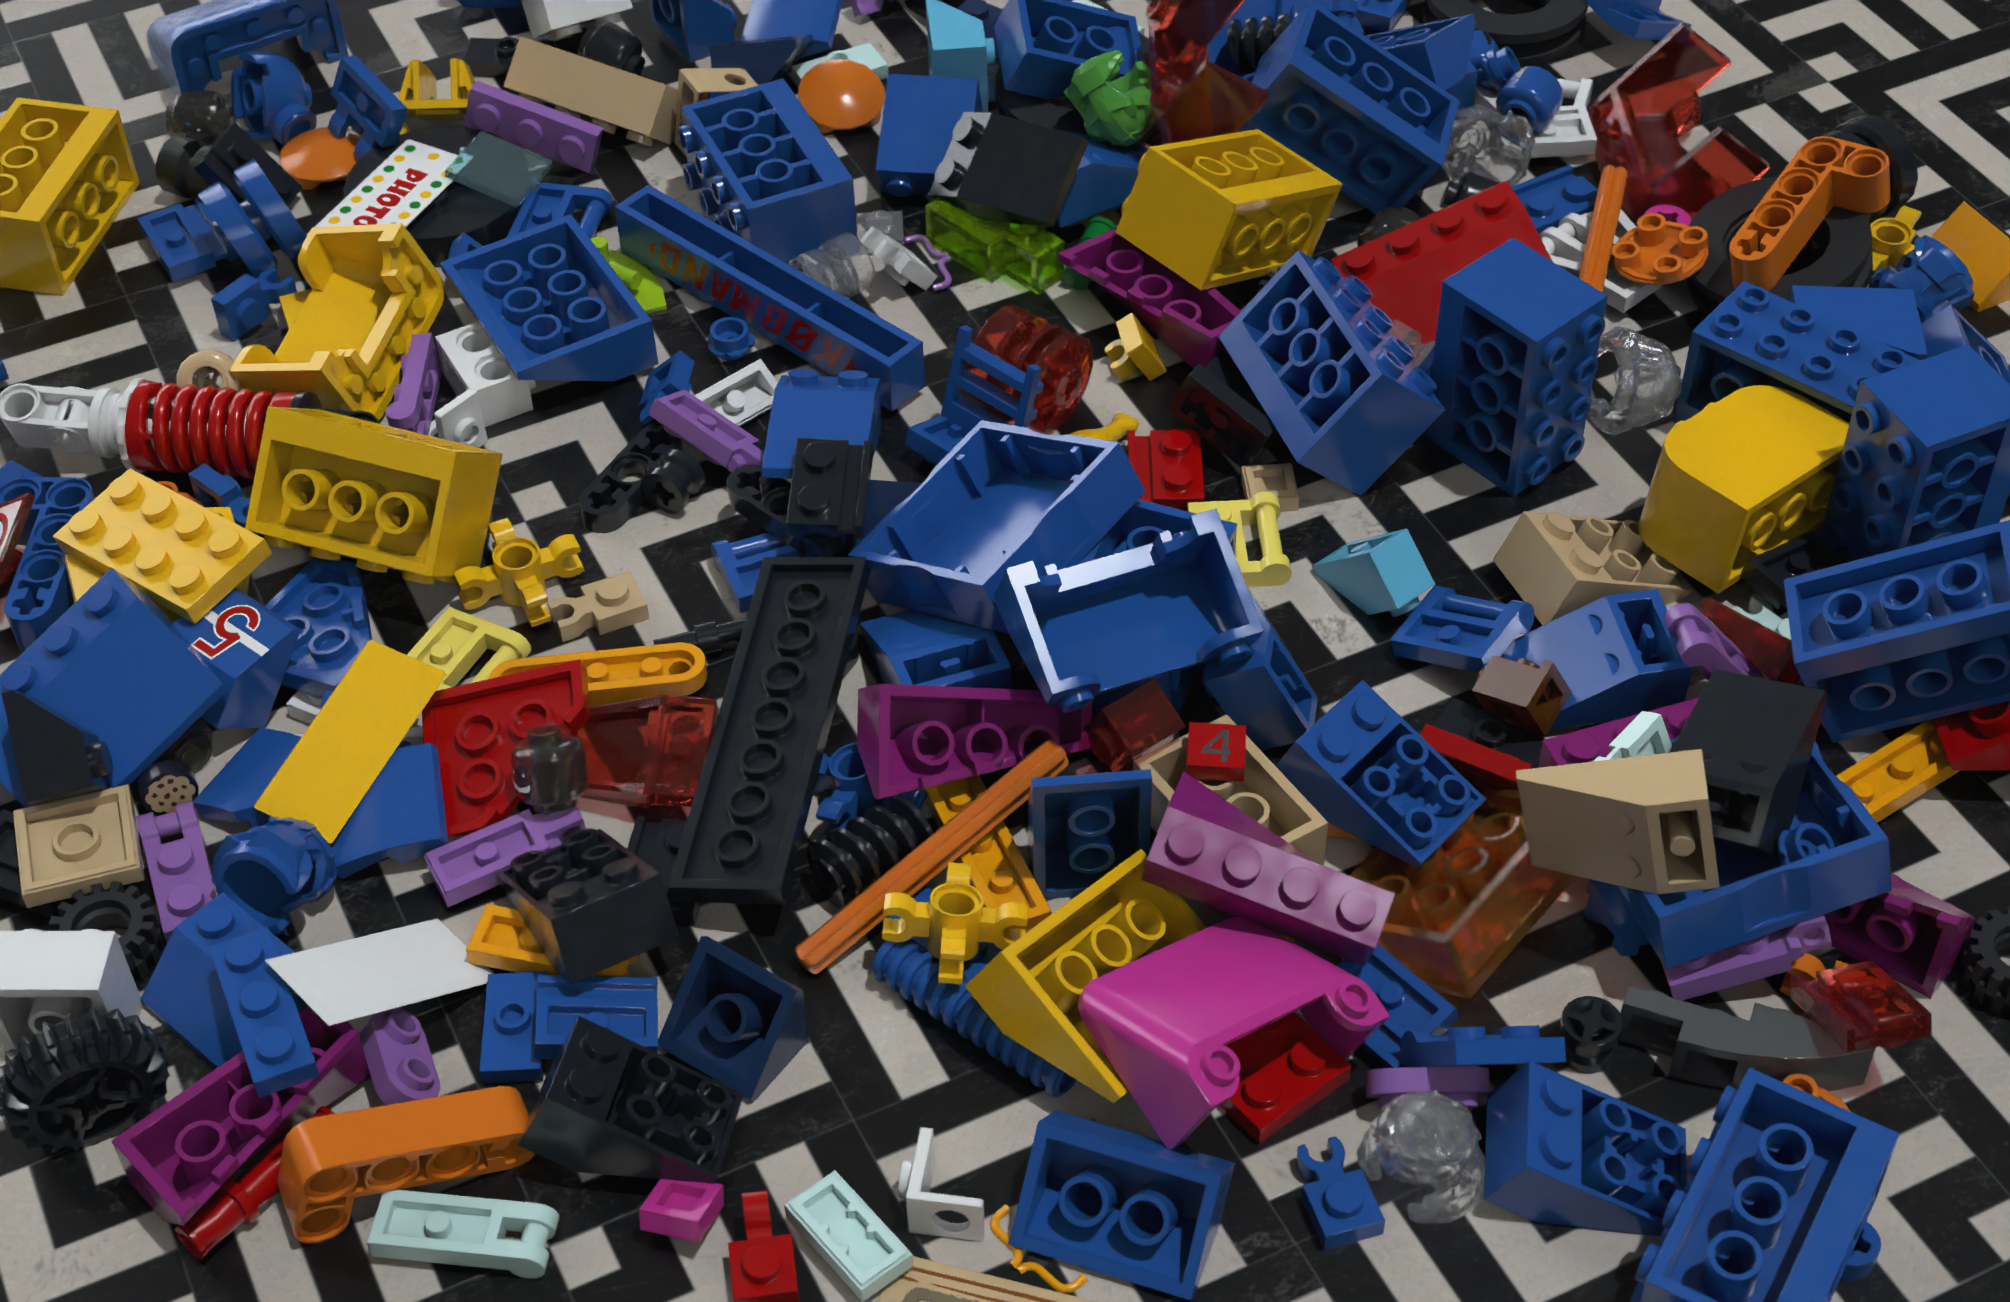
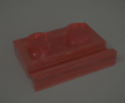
(1861, 1005)

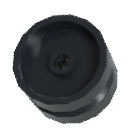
(1881, 134)

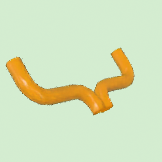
(1030, 1266)

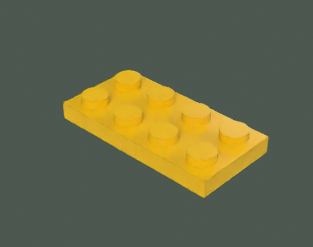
(163, 544)

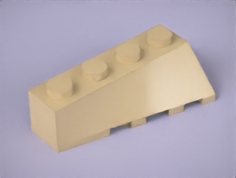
(595, 91)

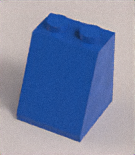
(919, 128)
(1875, 312)

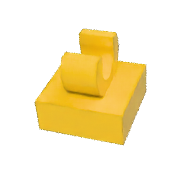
(1134, 350)

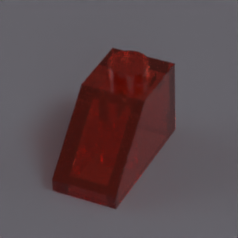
(1133, 727)

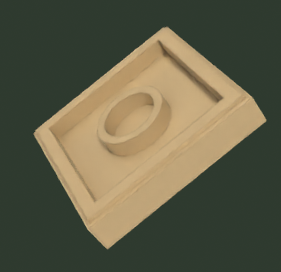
(77, 845)

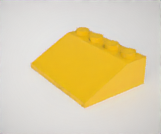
(1038, 978)

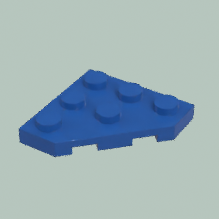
(333, 622)

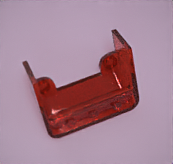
(1187, 91)
(1647, 113)

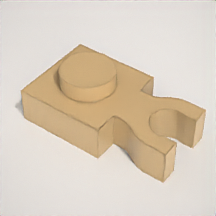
(603, 605)

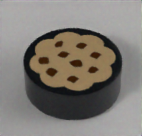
(166, 786)

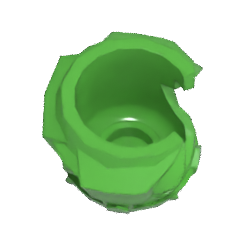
(1113, 109)

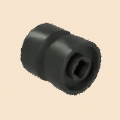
(176, 165)

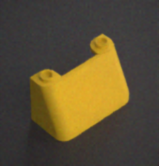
(357, 322)

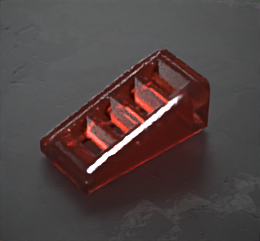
(1763, 646)

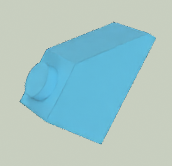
(1378, 573)

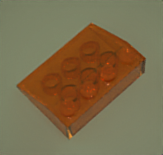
(1467, 900)

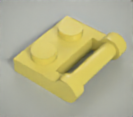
(1263, 511)
(460, 640)

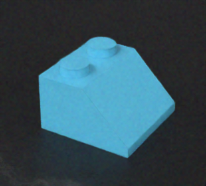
(959, 48)

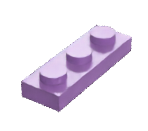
(533, 126)

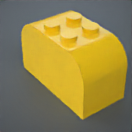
(1741, 481)

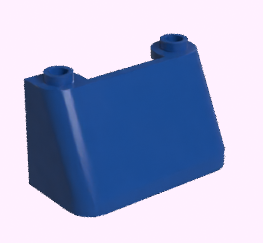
(194, 39)
(1130, 614)

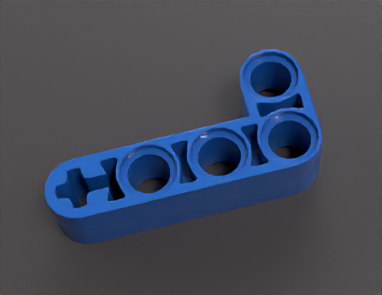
(41, 582)

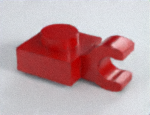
(763, 1263)

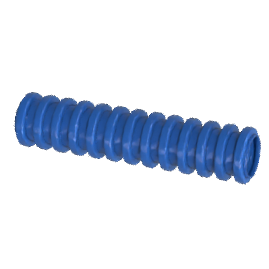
(915, 974)

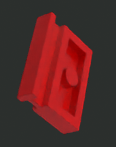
(1168, 466)
(1474, 761)

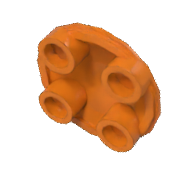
(842, 95)
(319, 157)
(1660, 251)

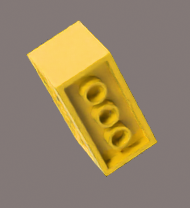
(60, 189)
(1226, 207)
(372, 494)

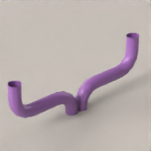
(943, 256)

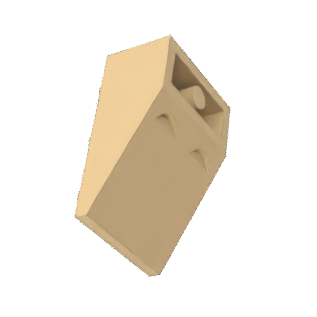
(1574, 560)
(1623, 821)

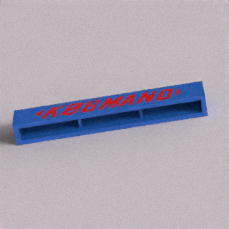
(769, 294)

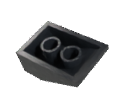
(1008, 169)

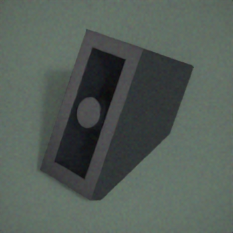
(53, 752)

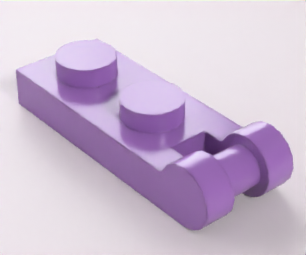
(419, 387)
(1704, 644)
(177, 868)

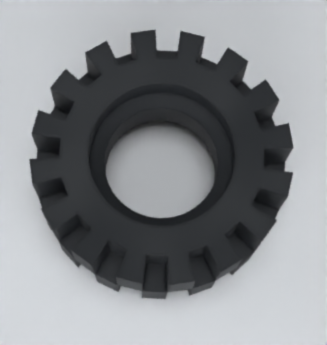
(117, 910)

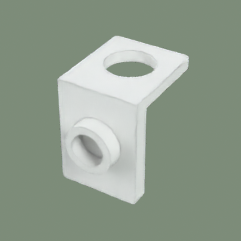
(461, 420)
(921, 1205)

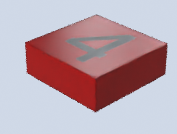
(1216, 751)

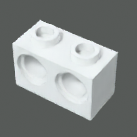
(474, 363)

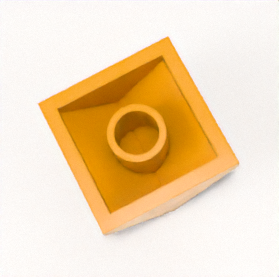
(1983, 251)

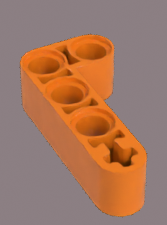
(1817, 178)
(392, 1149)

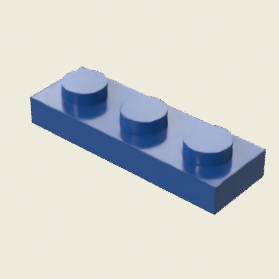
(263, 1013)

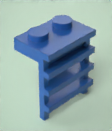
(959, 415)

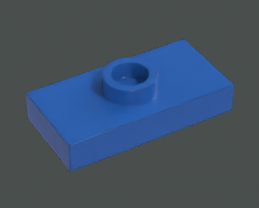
(510, 1029)

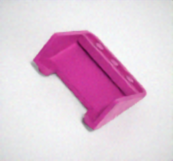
(1179, 1007)

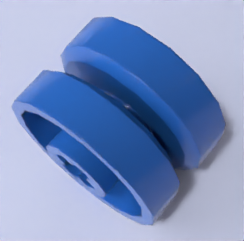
(254, 220)

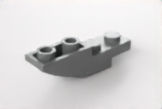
(1720, 1048)

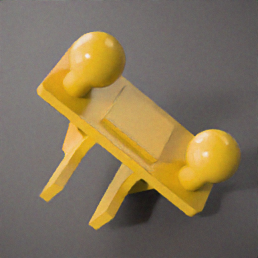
(420, 92)

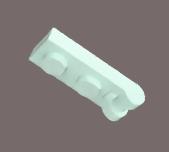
(463, 1231)

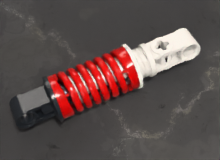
(152, 423)

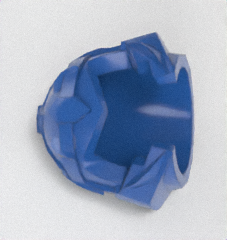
(1933, 274)
(275, 870)

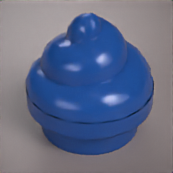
(1497, 68)

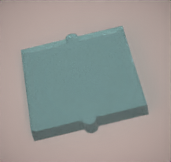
(498, 169)

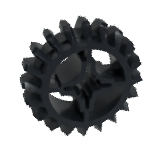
(82, 1080)

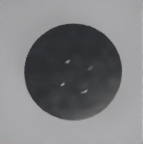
(455, 208)

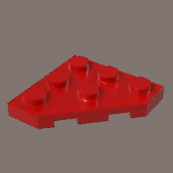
(481, 725)

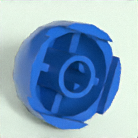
(263, 89)

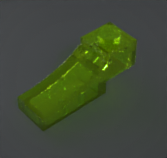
(996, 247)

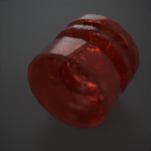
(1028, 340)

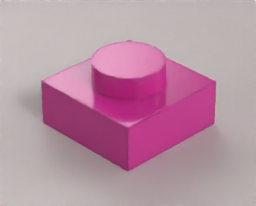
(681, 1209)

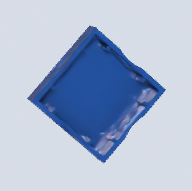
(993, 506)
(1762, 893)

